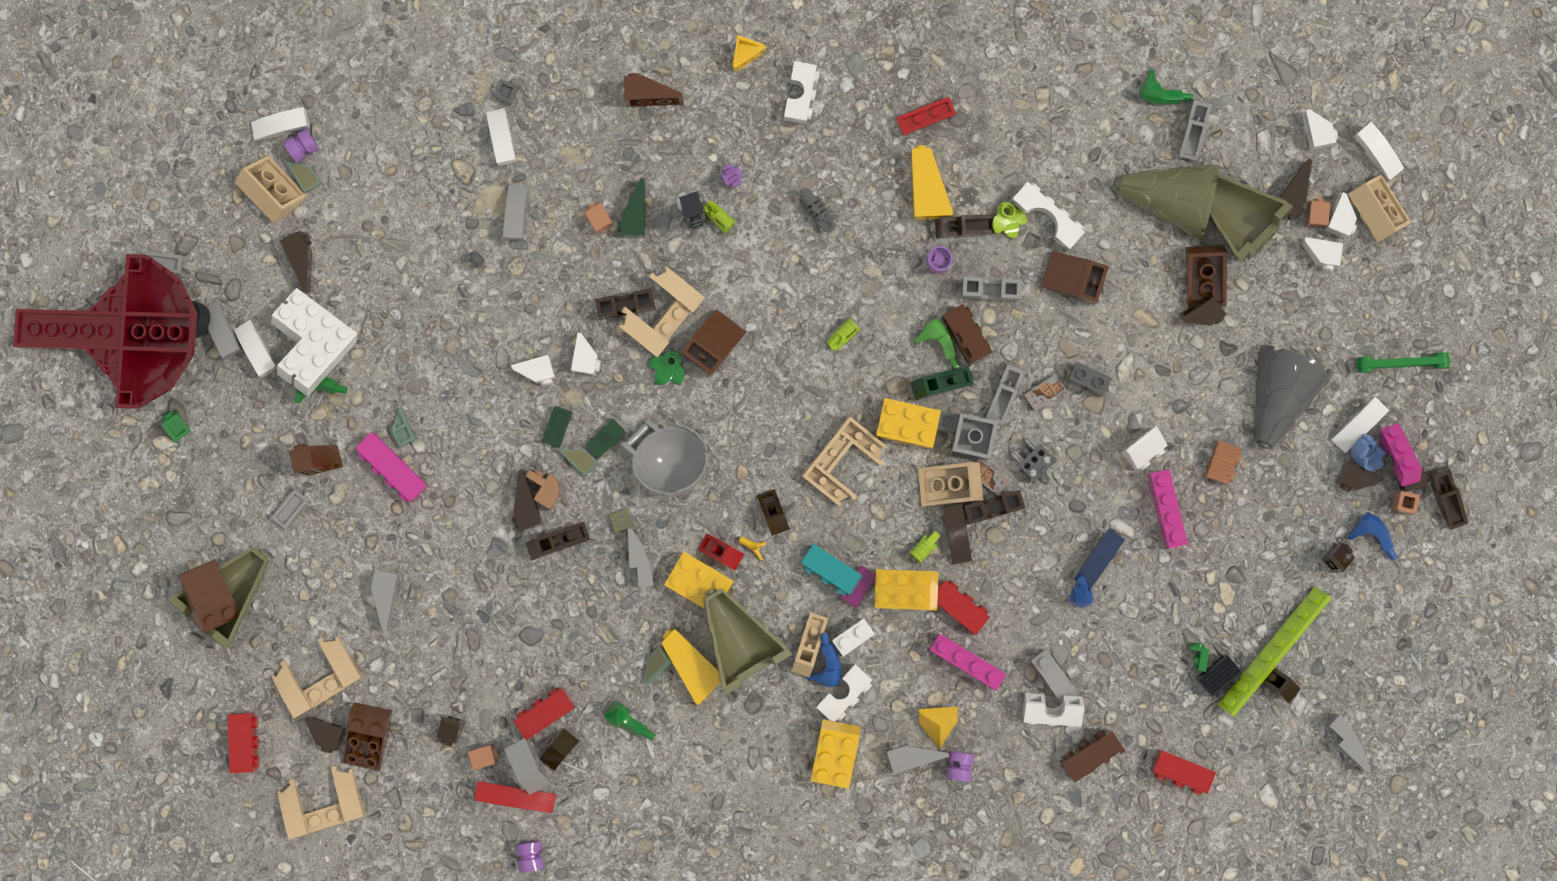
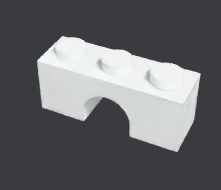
(798, 109)
(857, 682)
(1068, 714)

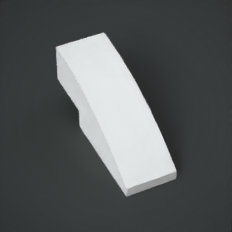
(280, 124)
(501, 137)
(1379, 151)
(255, 349)
(1359, 424)

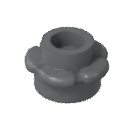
(476, 259)

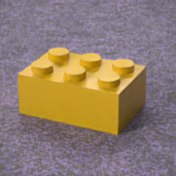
(908, 423)
(694, 578)
(906, 589)
(835, 753)

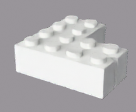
(319, 338)

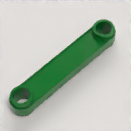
(1367, 364)

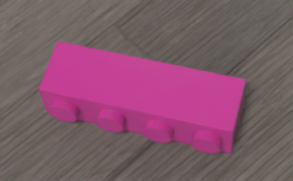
(392, 467)
(1167, 509)
(967, 662)

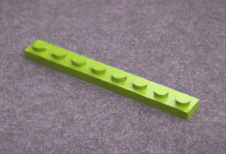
(1274, 651)

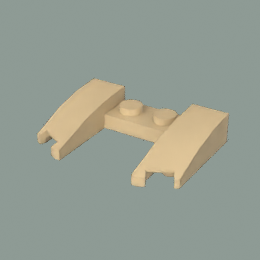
(685, 301)
(818, 471)
(302, 701)
(348, 808)

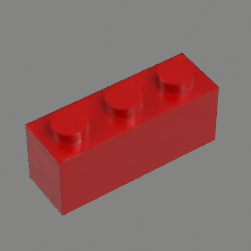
(961, 607)
(544, 713)
(243, 742)
(1182, 772)

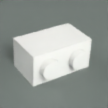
(853, 637)

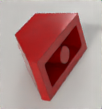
(721, 551)

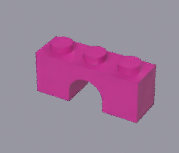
(1406, 463)

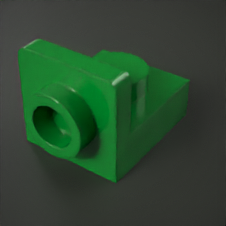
(174, 425)
(1201, 659)

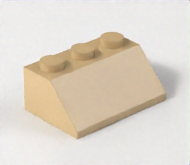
(270, 188)
(1379, 208)

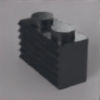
(1219, 675)

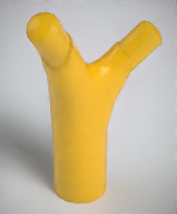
(754, 546)

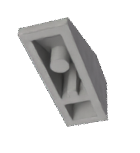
(384, 591)
(1052, 675)
(909, 757)

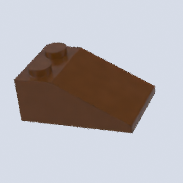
(645, 92)
(1206, 273)
(208, 596)

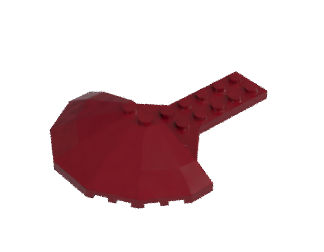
(135, 333)

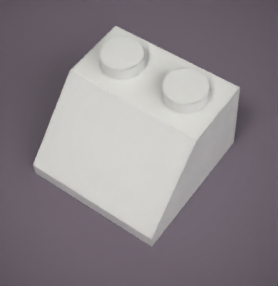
(1145, 448)

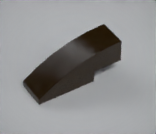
(964, 226)
(1448, 497)
(957, 534)

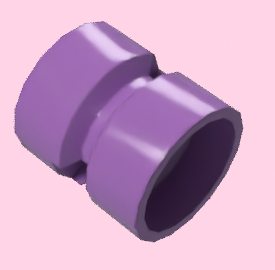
(301, 145)
(939, 260)
(960, 766)
(529, 856)

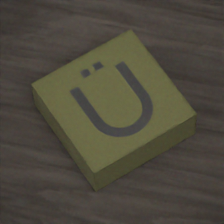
(621, 521)

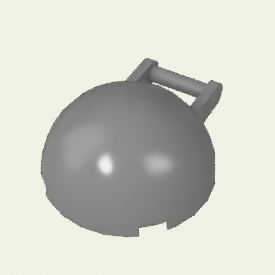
(668, 459)

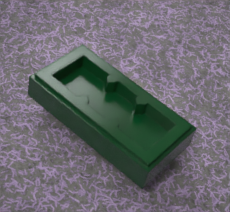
(557, 426)
(606, 438)

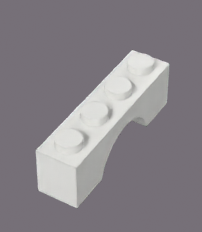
(1066, 230)

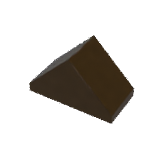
(559, 749)

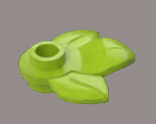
(1008, 223)

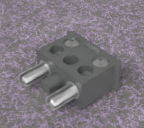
(1036, 469)

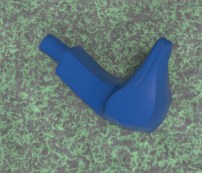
(1373, 525)
(1081, 595)
(832, 673)

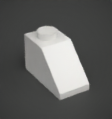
(1318, 131)
(1342, 218)
(1323, 252)
(584, 359)
(537, 370)

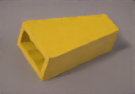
(928, 190)
(694, 669)

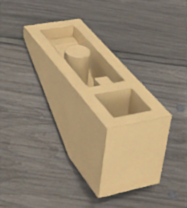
(809, 645)

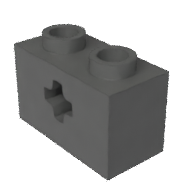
(1089, 379)

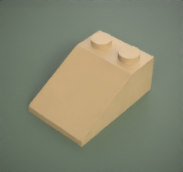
(950, 484)

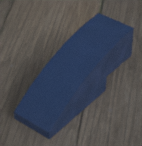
(1100, 557)

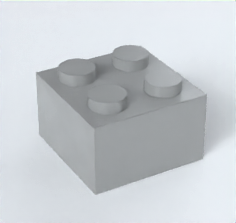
(974, 436)
(526, 767)

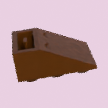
(1074, 277)
(713, 343)
(366, 736)

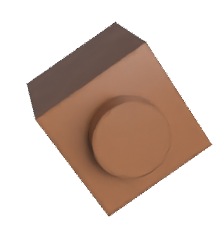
(1317, 213)
(598, 217)
(1405, 502)
(483, 756)

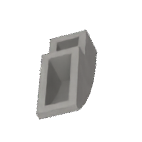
(1195, 129)
(515, 212)
(222, 331)
(1005, 393)
(639, 559)
(1348, 742)

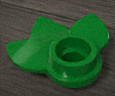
(666, 371)

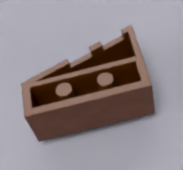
(967, 334)
(314, 459)
(1091, 754)

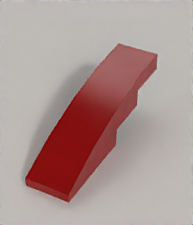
(514, 797)

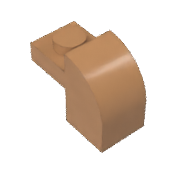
(550, 490)

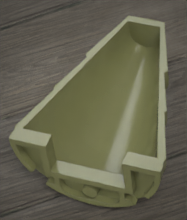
(1174, 195)
(1246, 216)
(243, 578)
(739, 640)

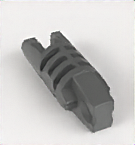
(817, 210)

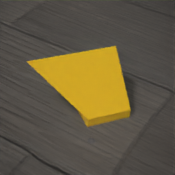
(746, 52)
(938, 723)

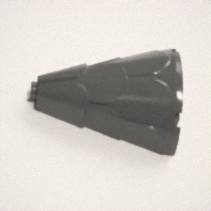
(1284, 391)

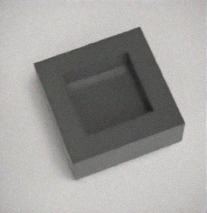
(506, 92)
(948, 422)

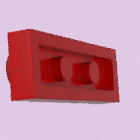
(926, 116)

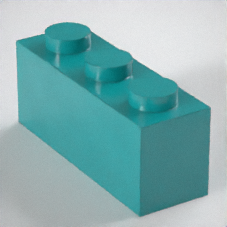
(831, 570)

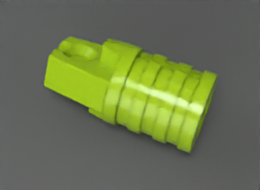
(719, 216)
(842, 334)
(924, 547)

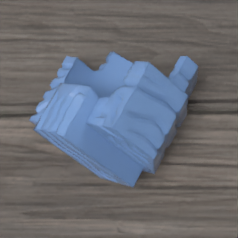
(1368, 453)

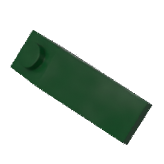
(633, 217)
(941, 383)

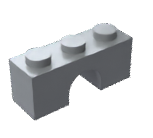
(990, 289)

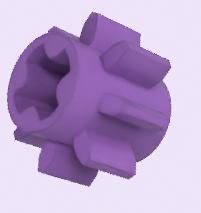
(731, 175)

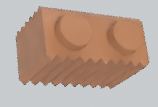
(1223, 462)

